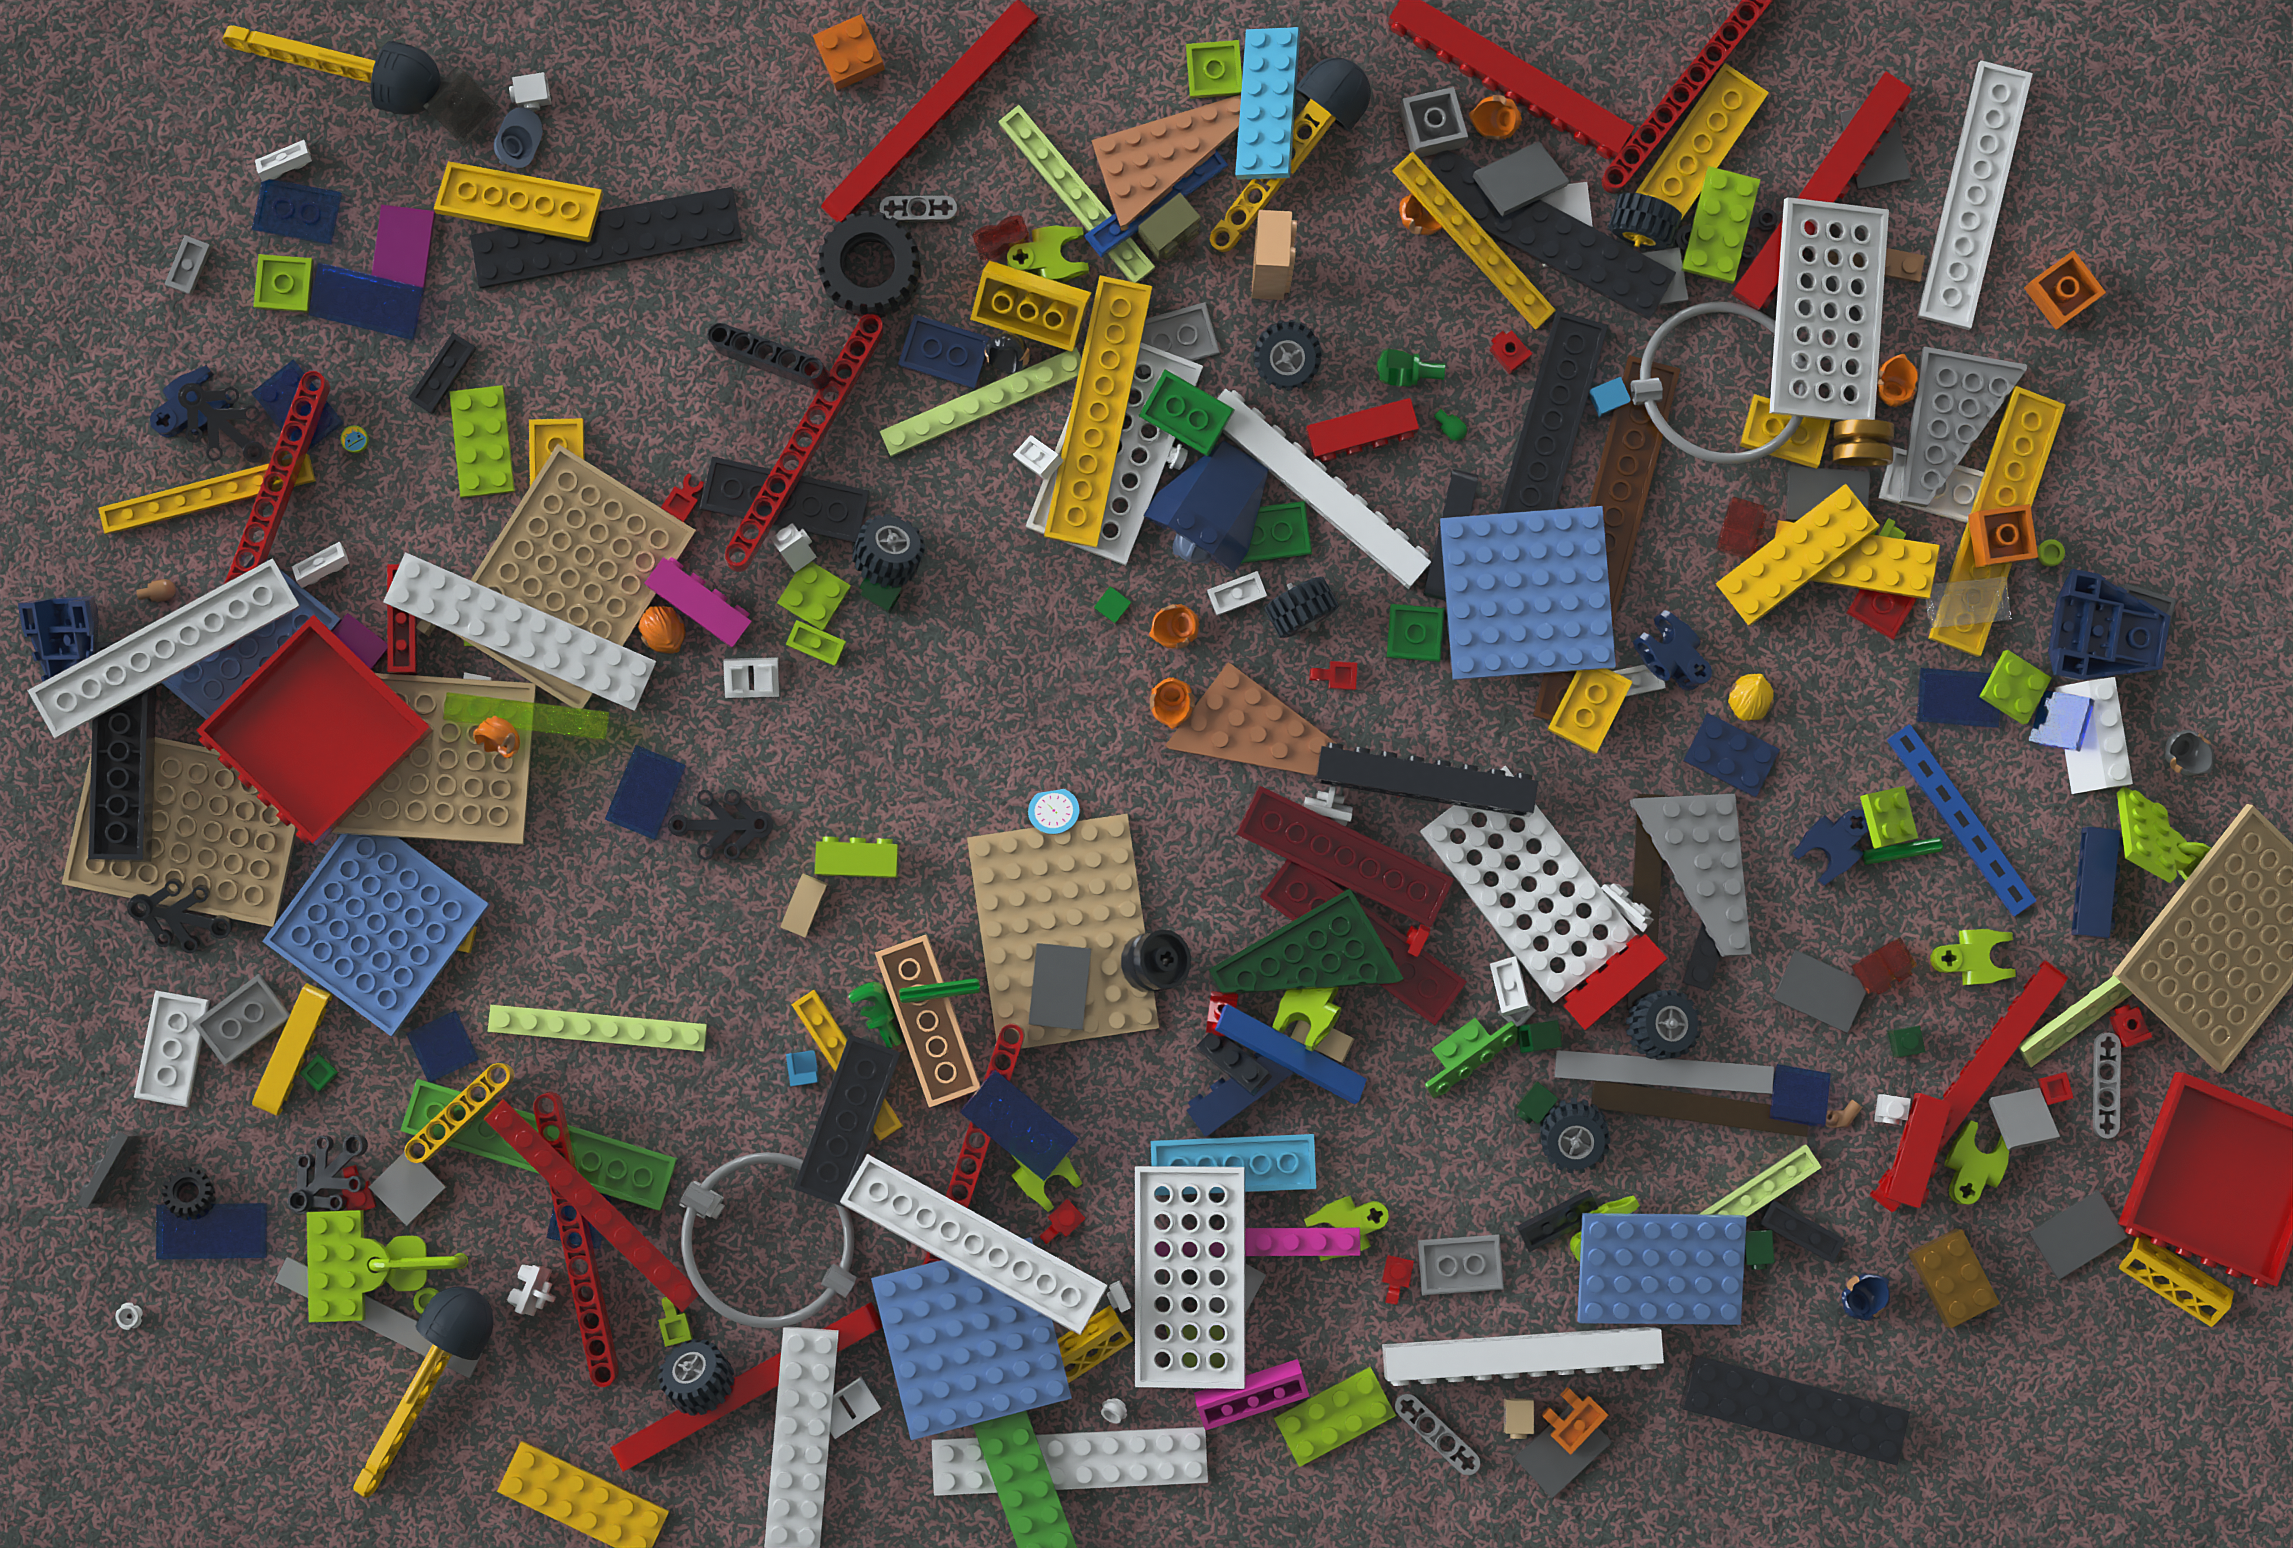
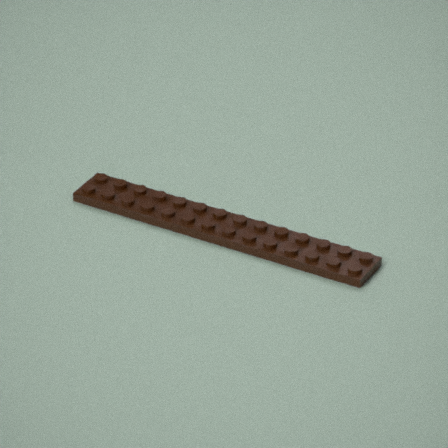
(1622, 491)

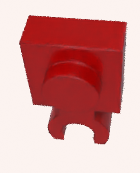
(681, 502)

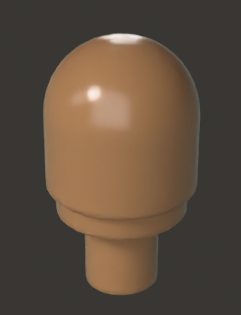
(157, 591)

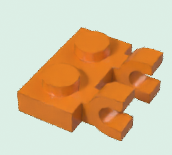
(1578, 1424)

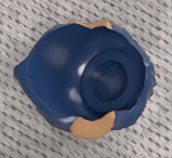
(1866, 1296)

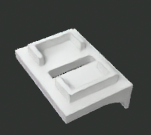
(765, 677)
(1632, 911)
(860, 1401)

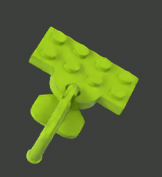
(2152, 841)
(344, 1266)

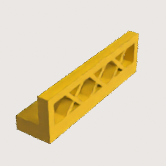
(2181, 1277)
(1095, 1335)

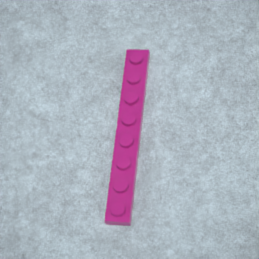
(1286, 1242)

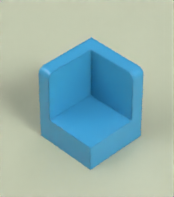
(1609, 396)
(802, 1068)

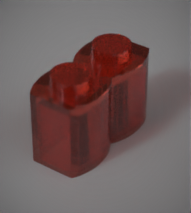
(994, 239)
(1740, 528)
(1884, 966)

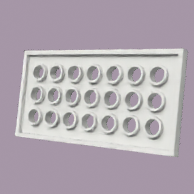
(1868, 302)
(1147, 473)
(1531, 865)
(1148, 1289)

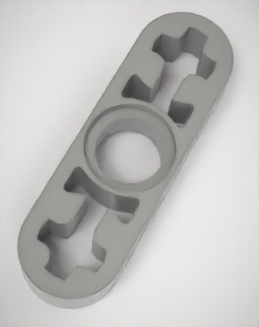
(938, 202)

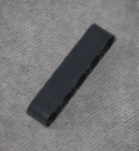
(760, 348)
(1457, 504)

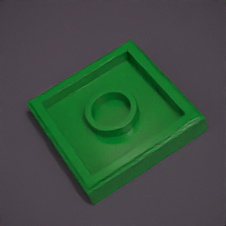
(1415, 633)

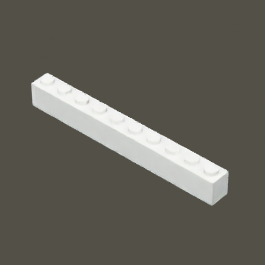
(1324, 493)

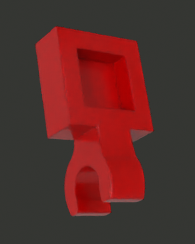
(1339, 675)
(1417, 938)
(358, 1200)
(1064, 1220)
(1396, 1273)

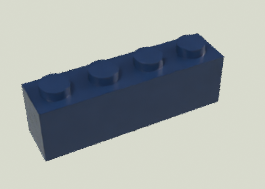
(2096, 883)
(1230, 1098)

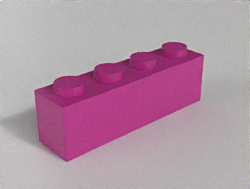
(697, 602)
(1261, 1393)

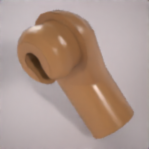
(1844, 1117)

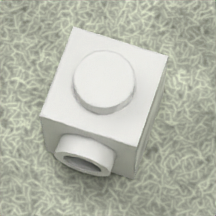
(530, 91)
(794, 546)

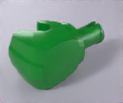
(1403, 369)
(880, 1014)

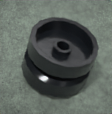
(1156, 961)

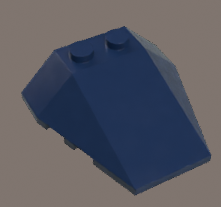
(1214, 504)
(2104, 630)
(60, 631)

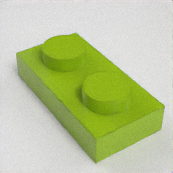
(816, 643)

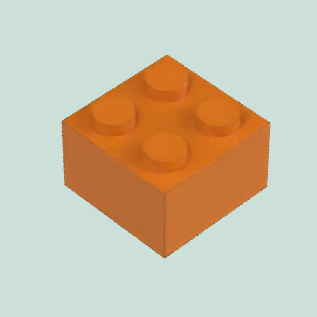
(849, 52)
(2064, 290)
(2003, 535)

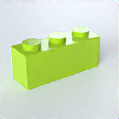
(856, 858)

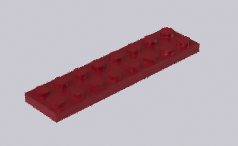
(1344, 856)
(1427, 983)

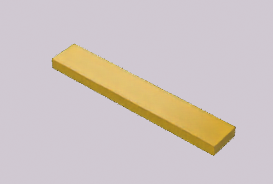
(832, 1044)

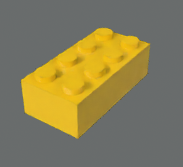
(1030, 306)

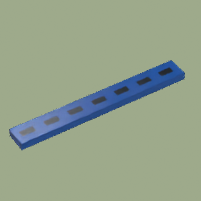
(1961, 820)

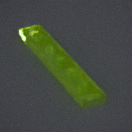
(527, 715)

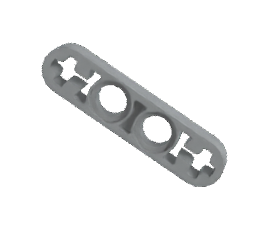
(2111, 1085)
(1439, 1431)

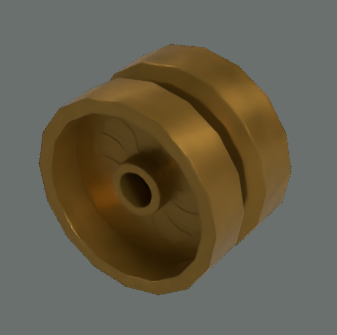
(1863, 443)

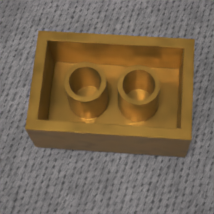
(1953, 1278)

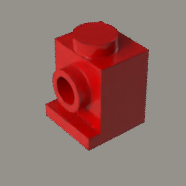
(1508, 360)
(1216, 1005)
(2119, 1023)

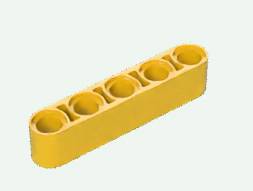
(291, 1047)
(446, 1116)

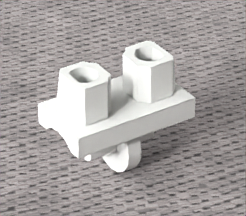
(1337, 812)
(534, 1292)

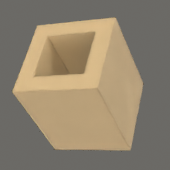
(1518, 1417)

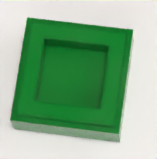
(1112, 605)
(318, 1072)

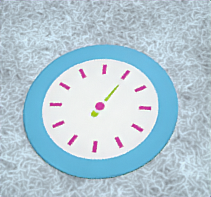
(1053, 811)

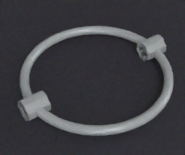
(1649, 390)
(699, 1199)

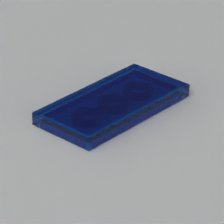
(366, 301)
(1019, 1125)
(222, 1233)

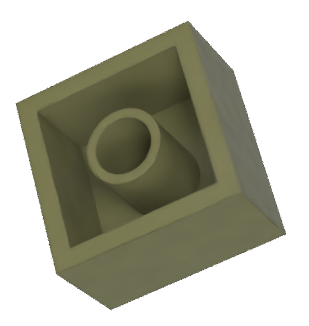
(1169, 228)

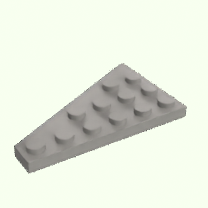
(1950, 410)
(1704, 852)

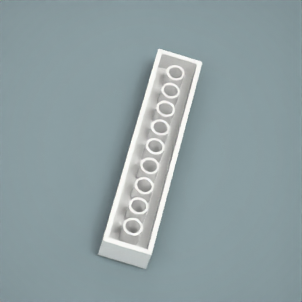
(1521, 1354)

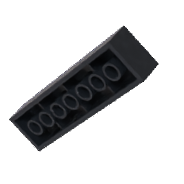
(122, 779)
(1426, 781)
(1794, 1409)

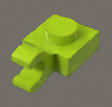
(674, 1326)

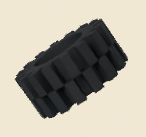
(192, 1208)

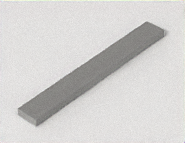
(1664, 1072)
(378, 1316)

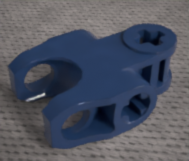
(176, 412)
(1676, 655)
(1836, 841)

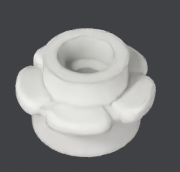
(1177, 457)
(123, 1321)
(1114, 1410)

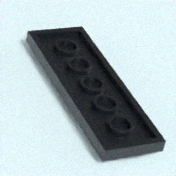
(814, 505)
(847, 1119)

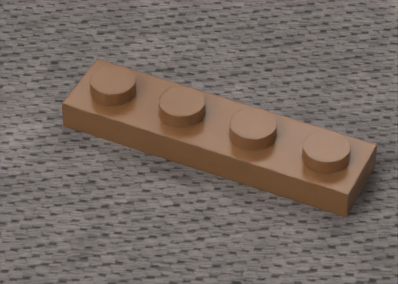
(1897, 264)

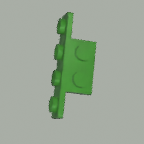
(1466, 1051)

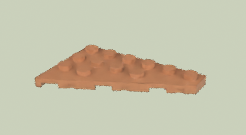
(1151, 158)
(1249, 726)

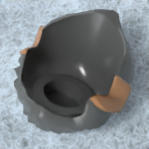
(2189, 753)

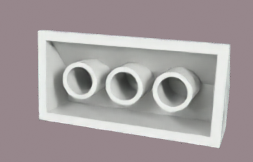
(2103, 754)

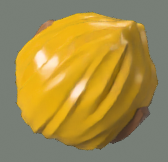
(1751, 697)

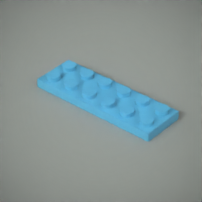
(1267, 103)
(1269, 1161)

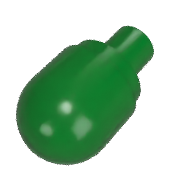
(1451, 425)

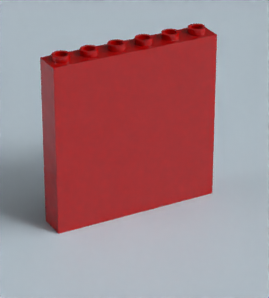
(313, 731)
(2217, 1181)

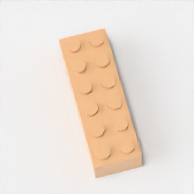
(1273, 254)
(928, 1025)

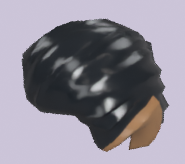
(1007, 352)

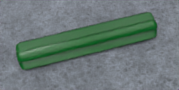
(1902, 851)
(939, 990)

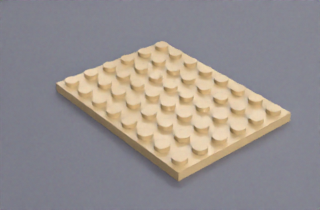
(581, 555)
(449, 781)
(203, 833)
(1062, 892)
(2221, 943)

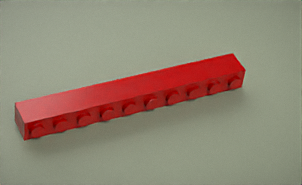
(1511, 76)
(1829, 180)
(591, 1205)

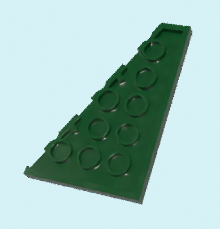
(1316, 951)

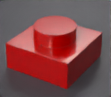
(2055, 1088)

